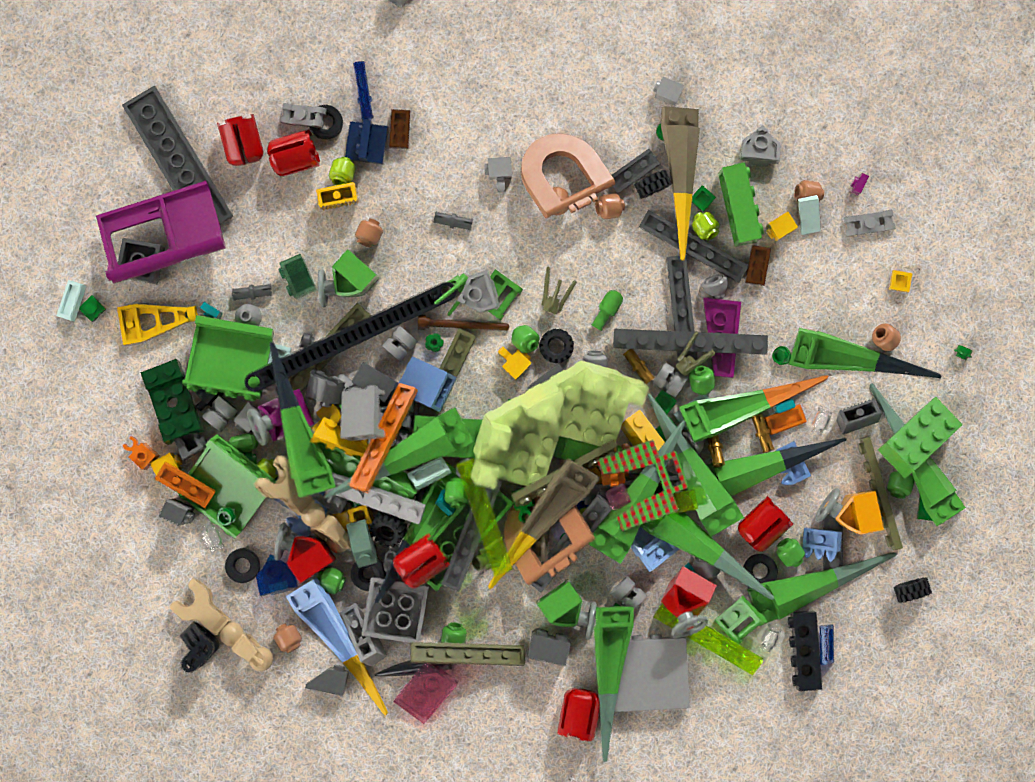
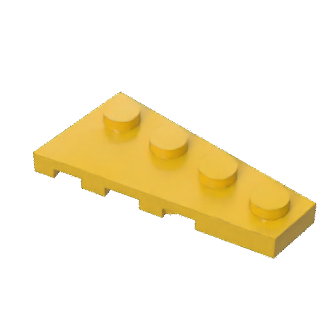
(330, 434)

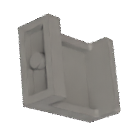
(360, 413)

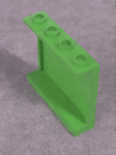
(224, 356)
(234, 481)

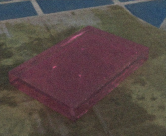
(425, 691)

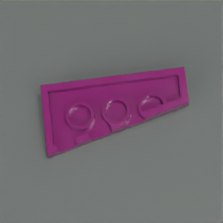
(722, 317)

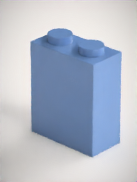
(430, 381)

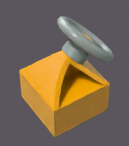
(856, 512)

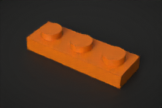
(185, 484)

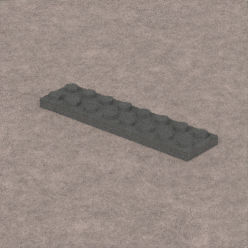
(170, 146)

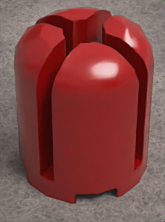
(249, 137)
(293, 153)
(764, 525)
(420, 562)
(579, 714)

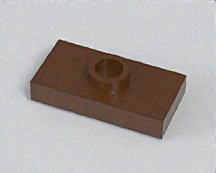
(399, 129)
(758, 265)

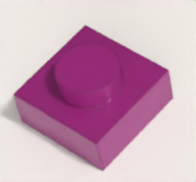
(858, 183)

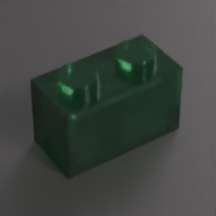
(298, 276)

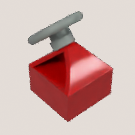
(306, 553)
(686, 599)

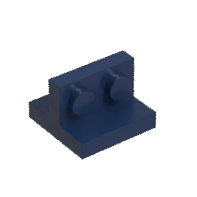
(366, 142)

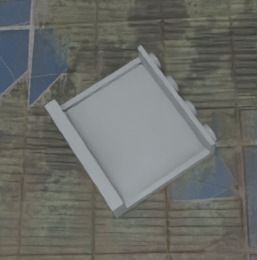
(654, 674)

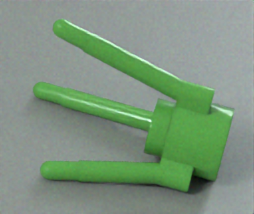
(460, 282)

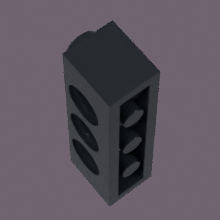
(813, 679)

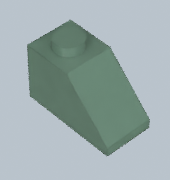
(362, 543)

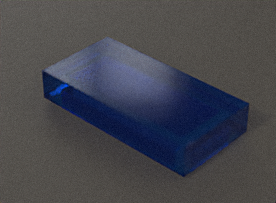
(826, 644)

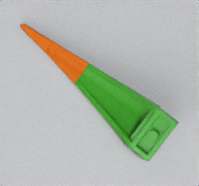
(715, 415)

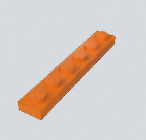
(379, 448)

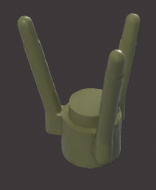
(552, 303)
(688, 364)
(481, 560)

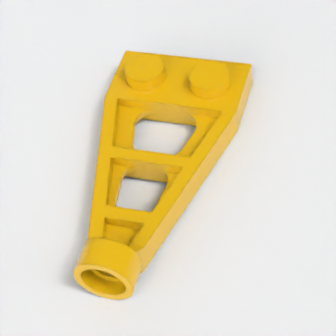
(131, 326)

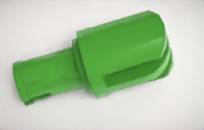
(607, 307)
(244, 442)

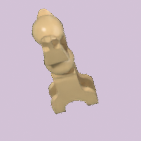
(312, 514)
(220, 624)

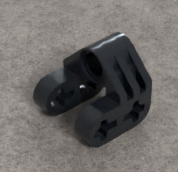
(196, 639)

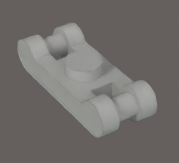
(303, 115)
(869, 223)

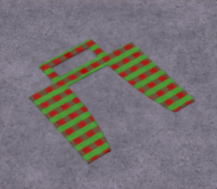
(639, 457)

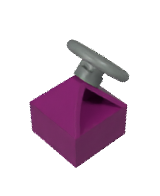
(272, 420)

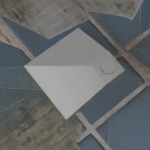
(397, 614)

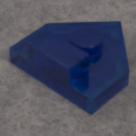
(275, 577)

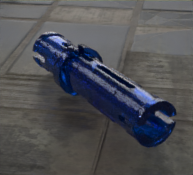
(363, 90)

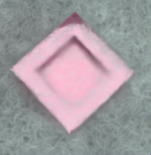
(618, 496)

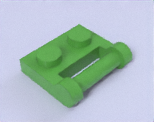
(501, 283)
(736, 615)

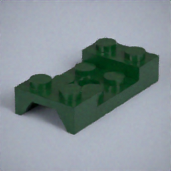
(164, 384)

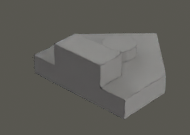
(760, 148)
(480, 292)

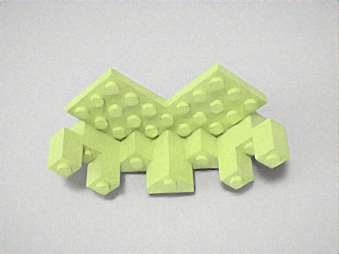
(576, 403)

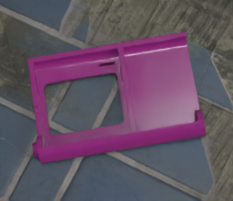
(188, 222)

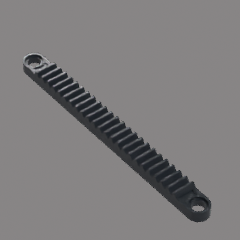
(352, 335)

